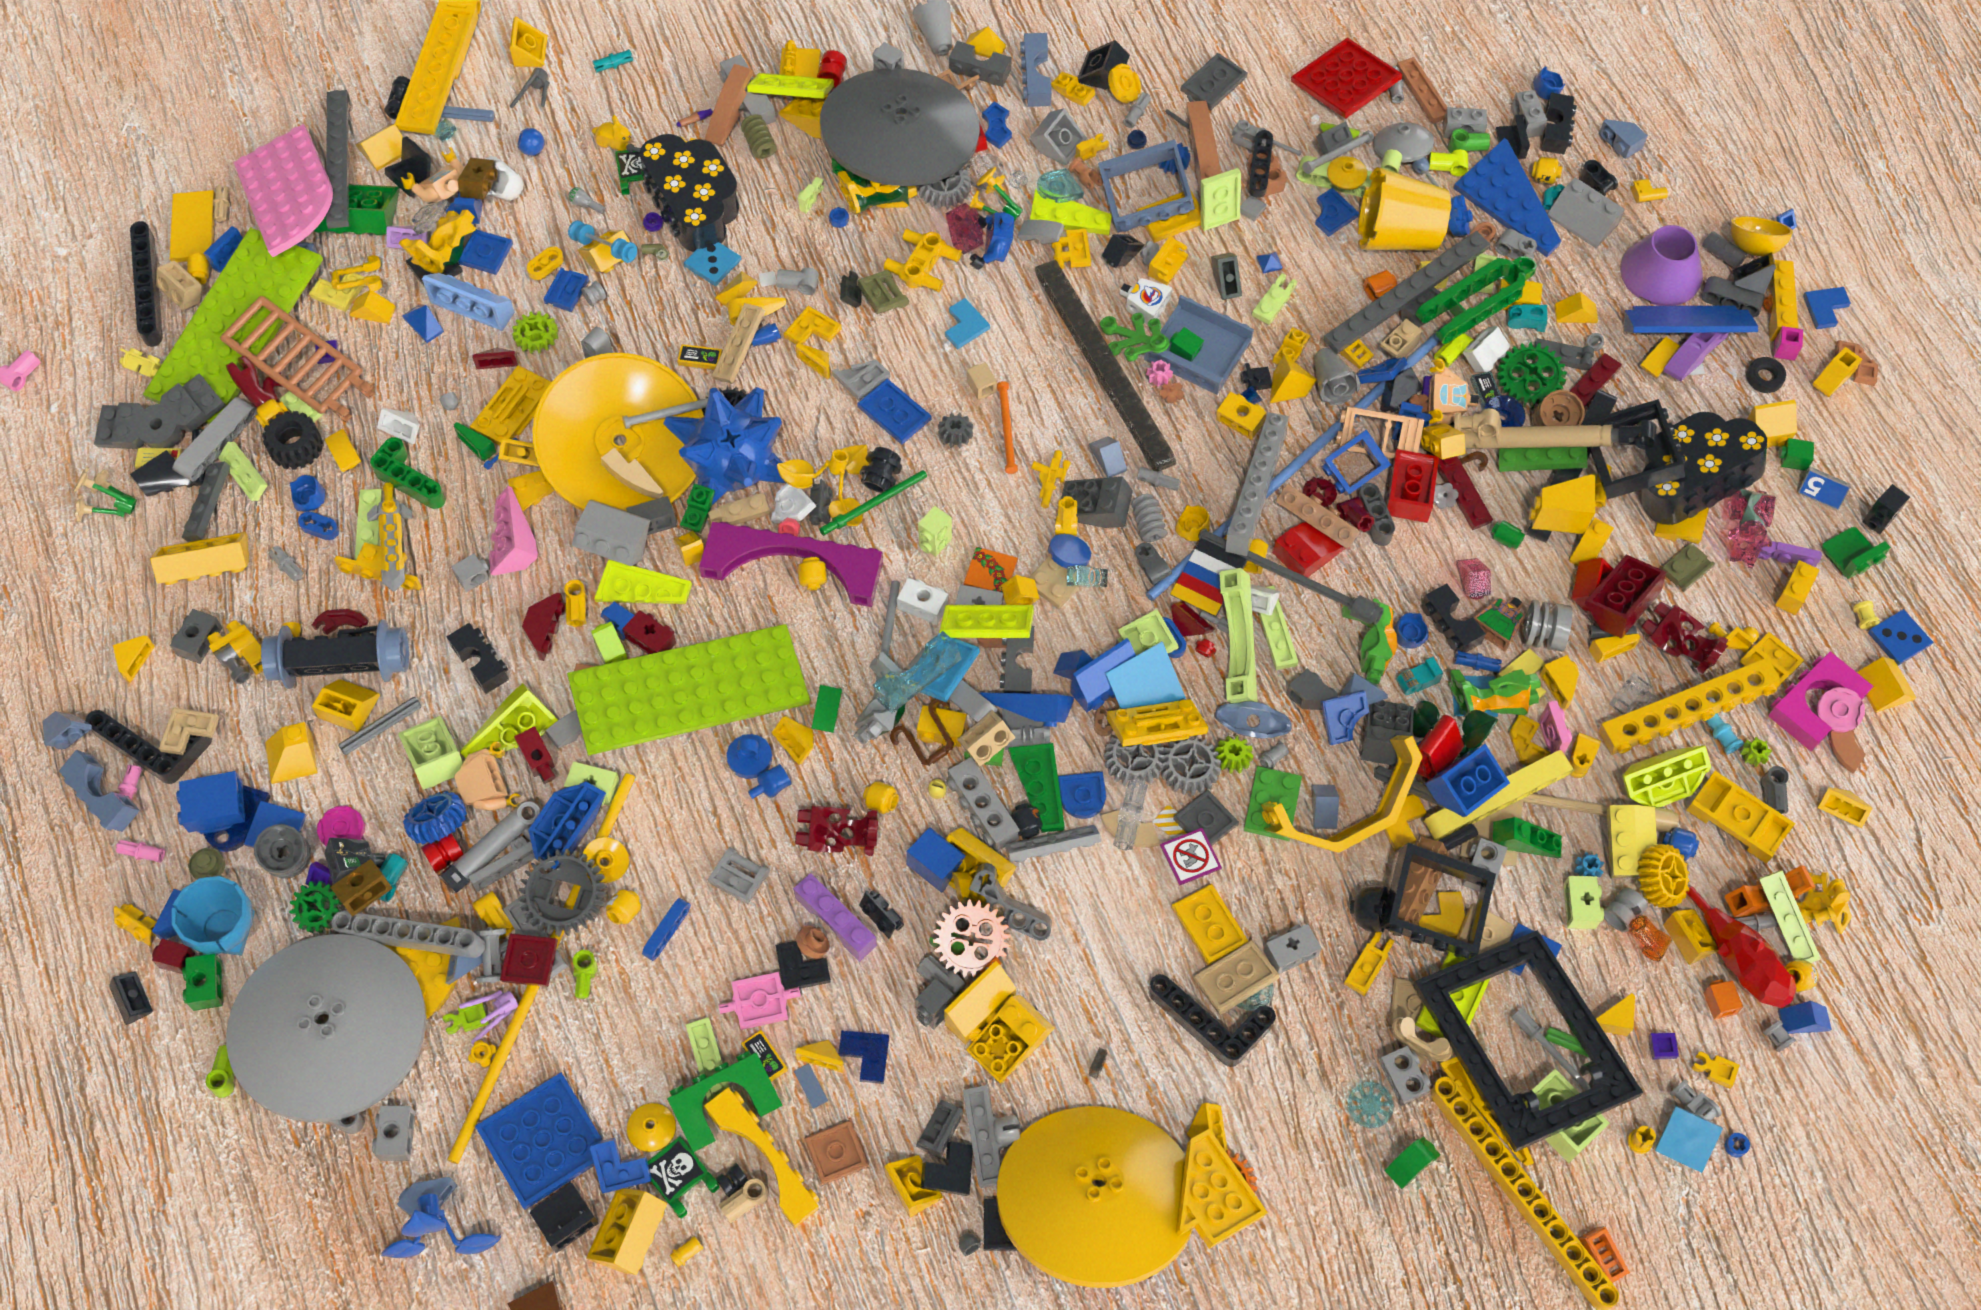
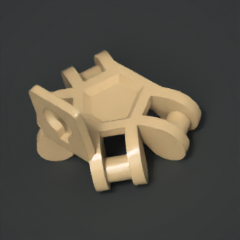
(1404, 1031)

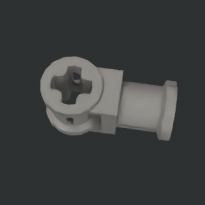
(1696, 1103)

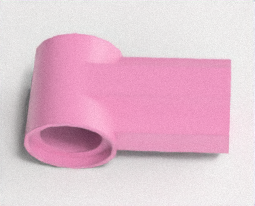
(15, 374)

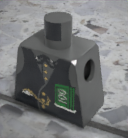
(347, 855)

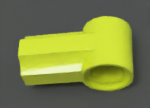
(1454, 162)
(1452, 350)

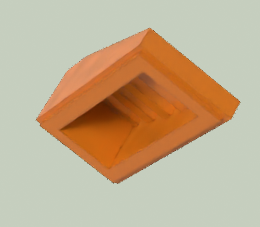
(1606, 1240)

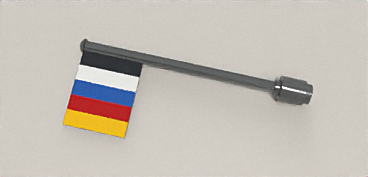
(1201, 580)

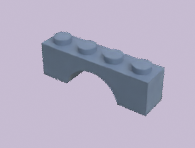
(1037, 86)
(84, 776)

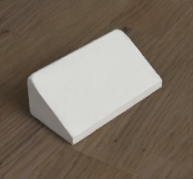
(1263, 599)

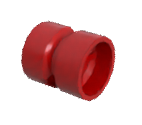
(832, 66)
(440, 853)

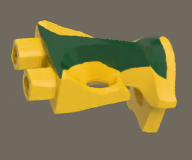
(878, 195)
(445, 243)

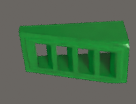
(477, 443)

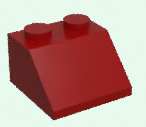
(1588, 578)

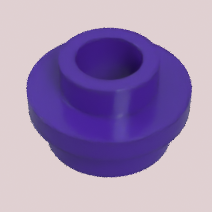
(652, 222)

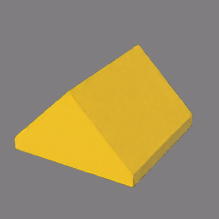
(527, 45)
(382, 146)
(1889, 684)
(1690, 935)
(906, 1182)

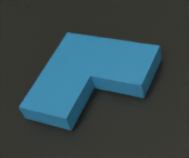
(969, 326)

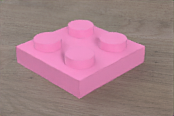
(1554, 729)

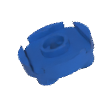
(1459, 217)

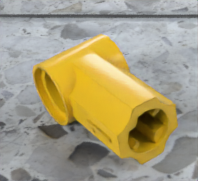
(1066, 520)
(575, 603)
(491, 911)

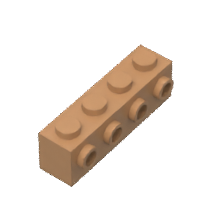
(1420, 884)

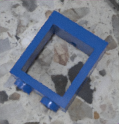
(1373, 451)

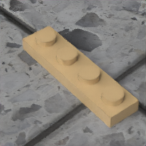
(738, 343)

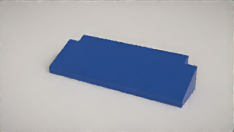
(1688, 319)

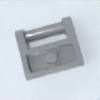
(734, 881)

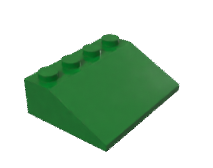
(369, 210)

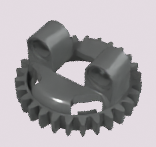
(544, 888)

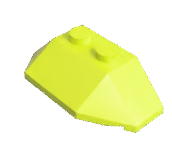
(1667, 776)

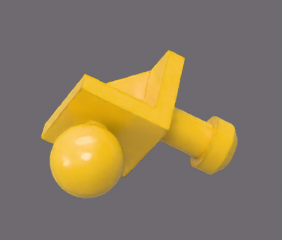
(1737, 638)

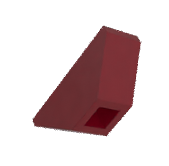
(542, 623)

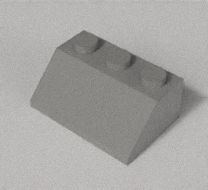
(1586, 212)
(611, 533)

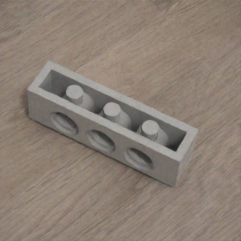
(969, 774)

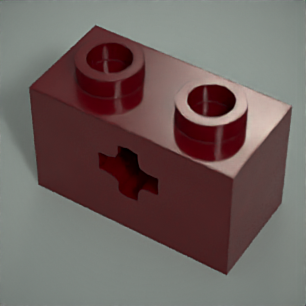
(648, 634)

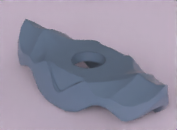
(1271, 721)

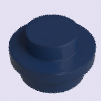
(1137, 139)

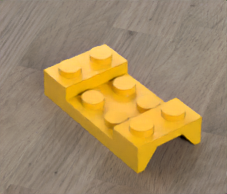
(1741, 816)

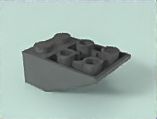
(1100, 500)
(1381, 725)

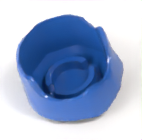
(1547, 82)
(307, 493)
(1411, 630)

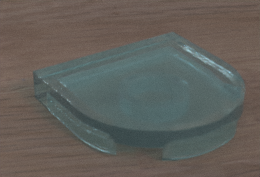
(1059, 186)

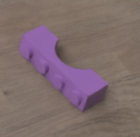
(845, 925)

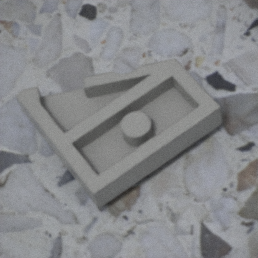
(862, 377)

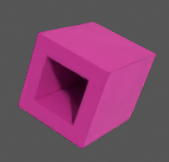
(1788, 343)

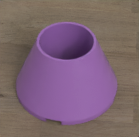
(1663, 267)

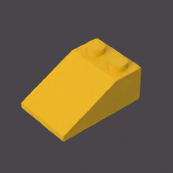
(804, 114)

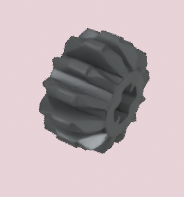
(955, 430)

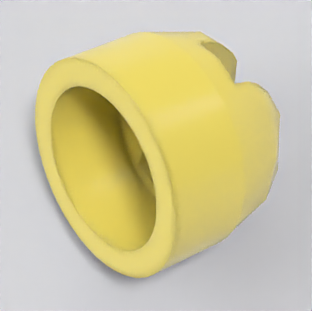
(937, 792)

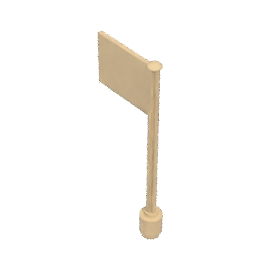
(1665, 821)

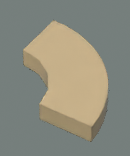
(1146, 834)

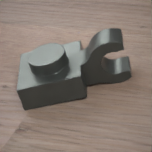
(849, 291)

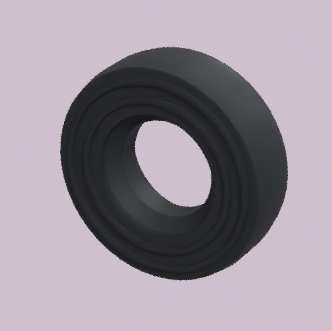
(1768, 364)

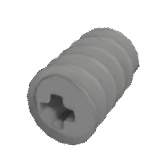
(1149, 518)

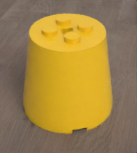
(1402, 213)

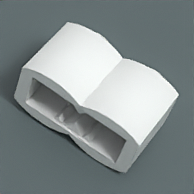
(1486, 349)

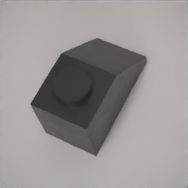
(1227, 275)

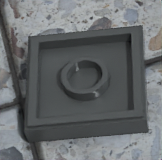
(1208, 814)

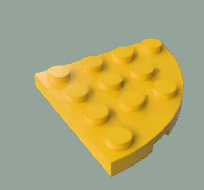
(430, 972)

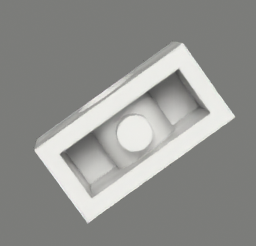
(927, 610)

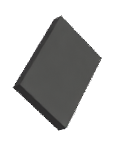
(1214, 81)

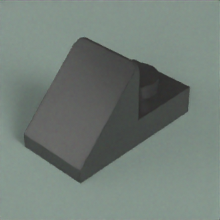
(1334, 137)

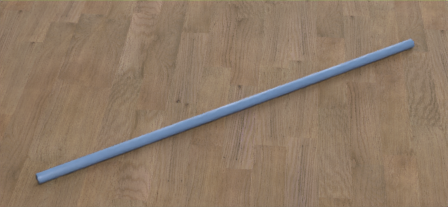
(1299, 461)

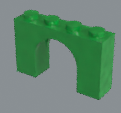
(688, 1102)

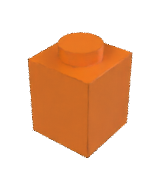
(1722, 999)

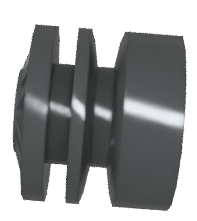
(273, 841)

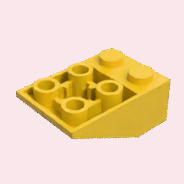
(1010, 1038)

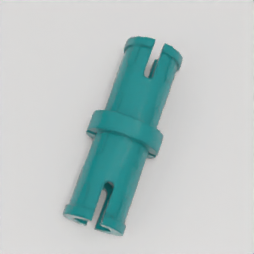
(612, 61)

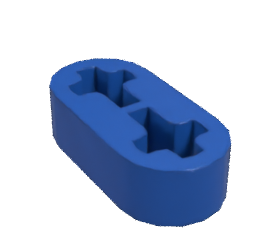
(317, 529)

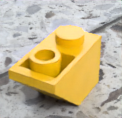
(1837, 372)

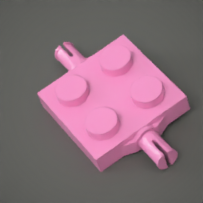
(759, 1000)

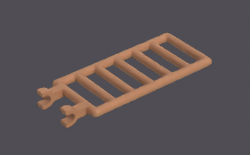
(340, 359)

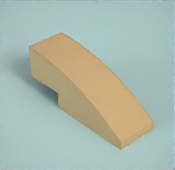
(631, 474)

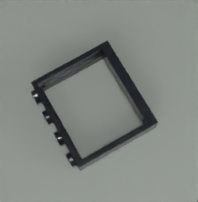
(1646, 479)
(1450, 866)

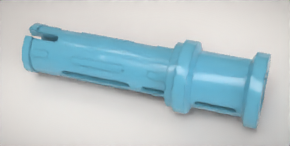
(1723, 732)

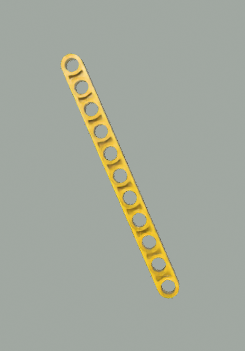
(1525, 1205)

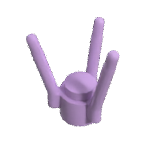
(503, 1007)

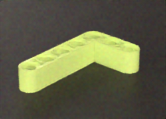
(1391, 161)

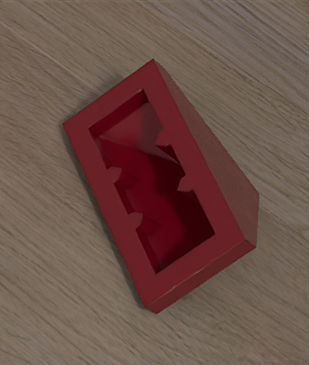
(495, 358)
(1188, 621)

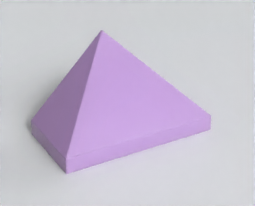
(397, 233)

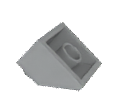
(1058, 136)

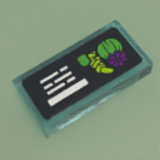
(1485, 387)

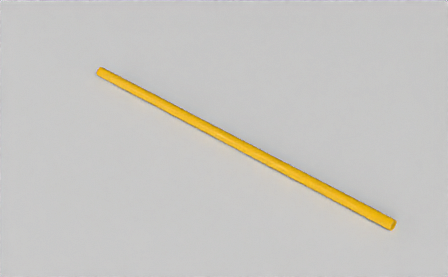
(527, 998)

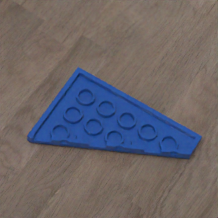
(1505, 193)

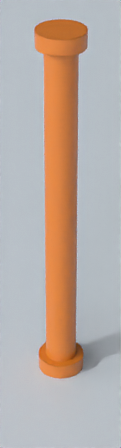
(1011, 467)

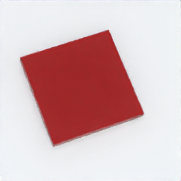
(1346, 77)

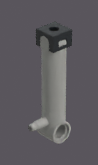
(488, 847)

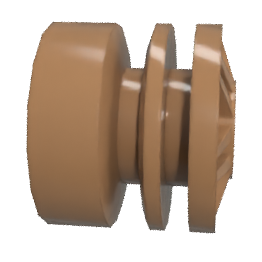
(1559, 404)

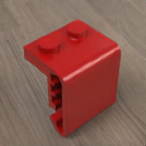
(1439, 747)

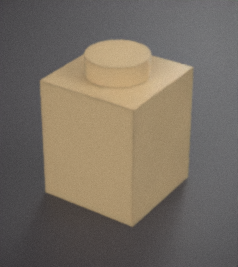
(981, 381)

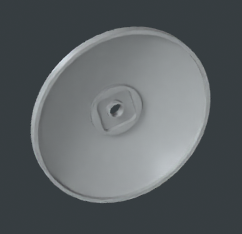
(335, 1066)

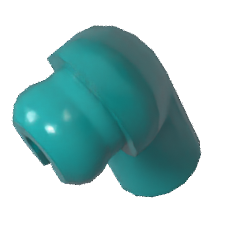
(1551, 194)

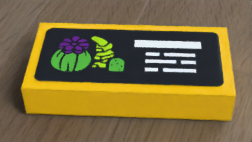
(699, 356)
(770, 1059)

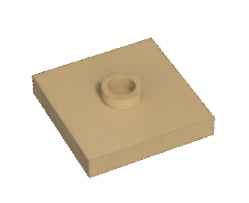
(1495, 931)

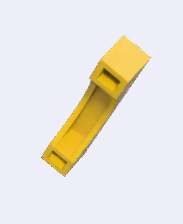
(730, 1116)

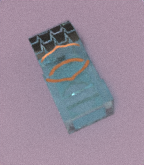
(1087, 576)

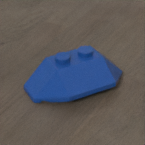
(565, 820)

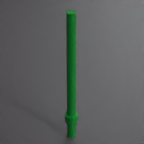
(841, 520)

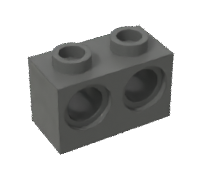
(932, 1003)

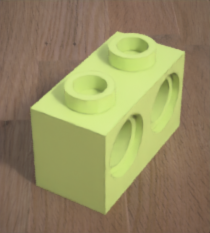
(935, 531)

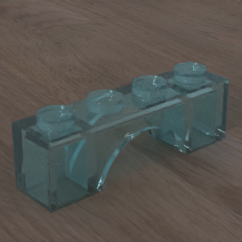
(938, 657)

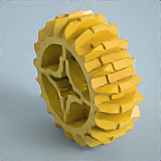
(1663, 876)

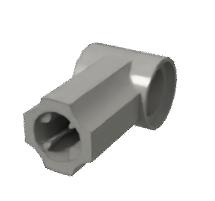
(804, 280)
(931, 969)

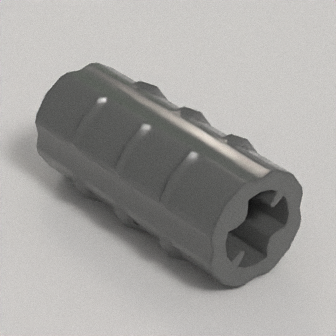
(1724, 249)

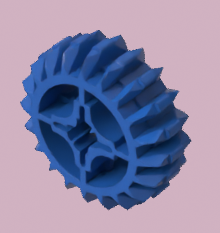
(434, 817)

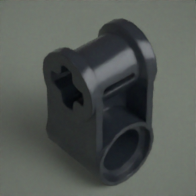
(1597, 177)

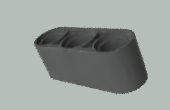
(1725, 293)
(1377, 505)

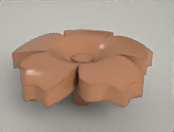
(1171, 392)
(1420, 400)

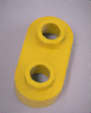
(544, 264)

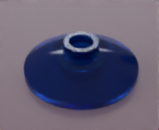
(1509, 408)

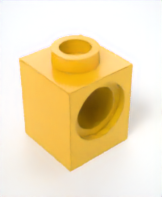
(1020, 591)

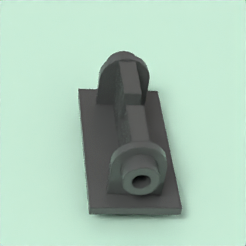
(821, 495)

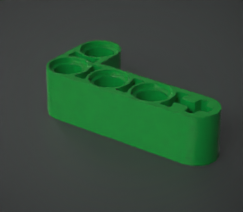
(394, 467)

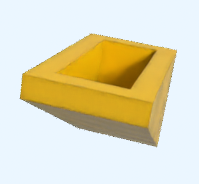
(962, 883)

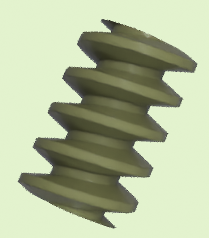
(758, 136)

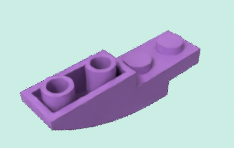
(1693, 353)

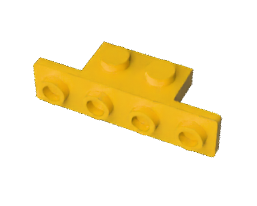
(369, 566)

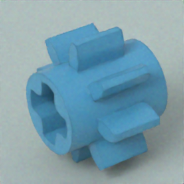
(1592, 861)

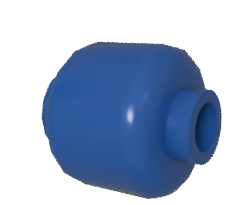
(1682, 840)

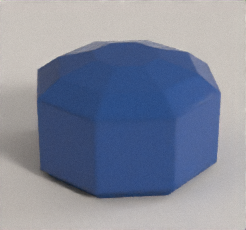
(838, 217)

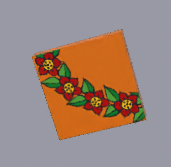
(990, 569)

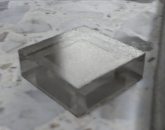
(1098, 1063)

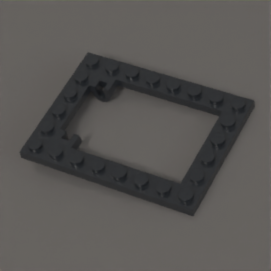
(1523, 1126)

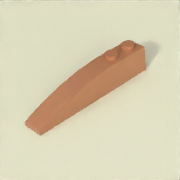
(1203, 141)

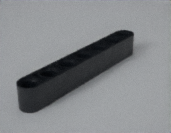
(145, 289)

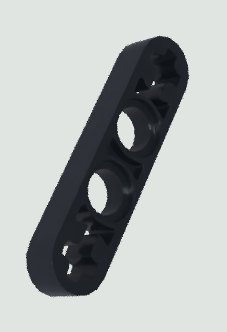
(1258, 163)

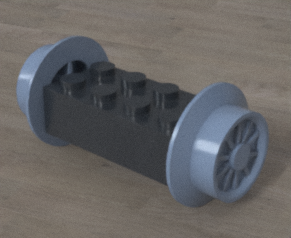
(295, 657)

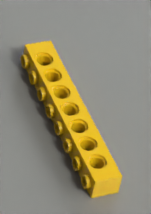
(1760, 672)

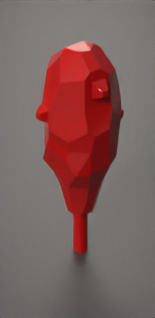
(1748, 956)

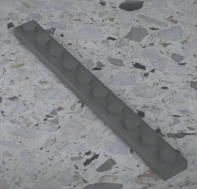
(338, 158)
(1406, 292)

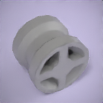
(593, 293)

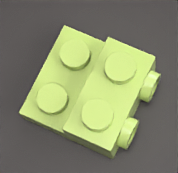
(1148, 632)

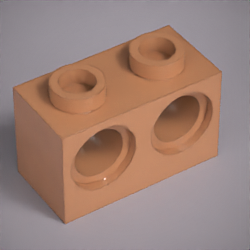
(1277, 177)

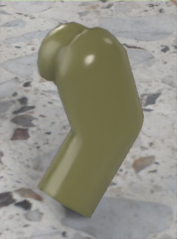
(657, 250)

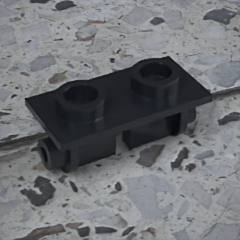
(874, 906)

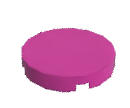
(340, 823)

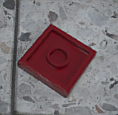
(528, 960)

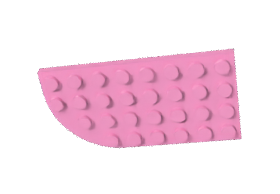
(286, 188)

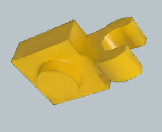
(1088, 148)

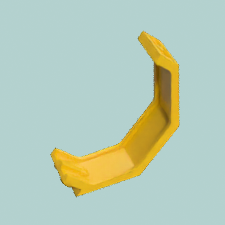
(1385, 815)

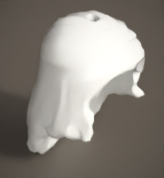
(508, 183)

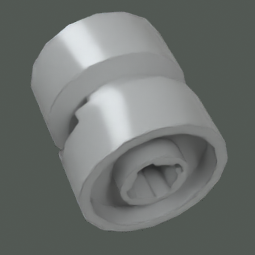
(1624, 908)

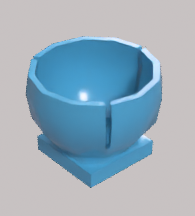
(214, 916)

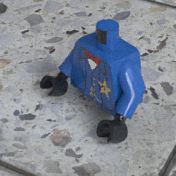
(998, 238)

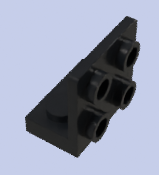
(563, 1218)

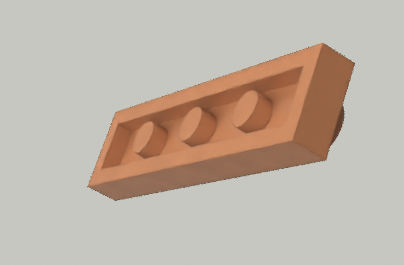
(1422, 89)

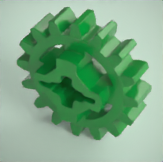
(306, 912)

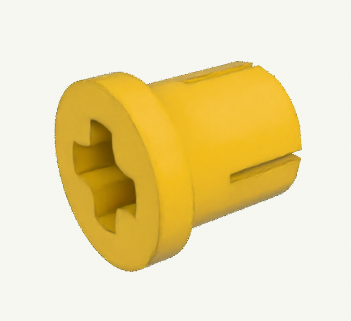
(1635, 1139)

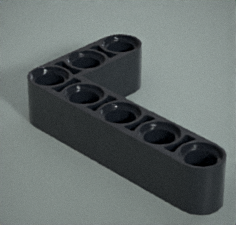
(143, 750)
(1209, 1024)

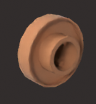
(812, 942)

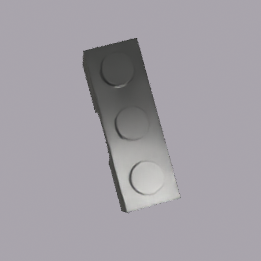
(993, 70)
(1015, 678)

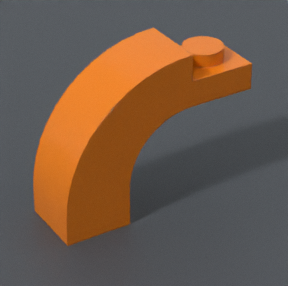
(1752, 899)

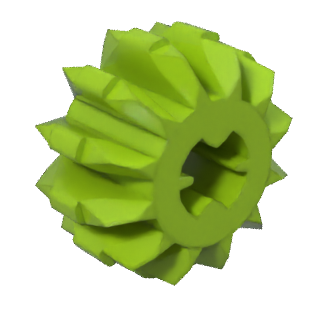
(1234, 754)

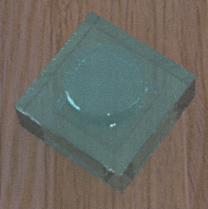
(445, 130)

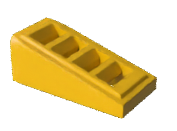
(1352, 357)
(1609, 647)

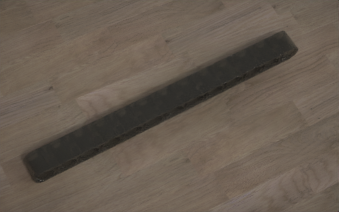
(1105, 366)

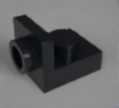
(1256, 377)

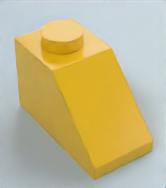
(1592, 542)
(1561, 679)

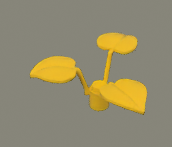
(800, 474)

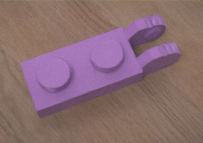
(1790, 553)

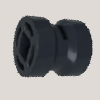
(736, 1175)

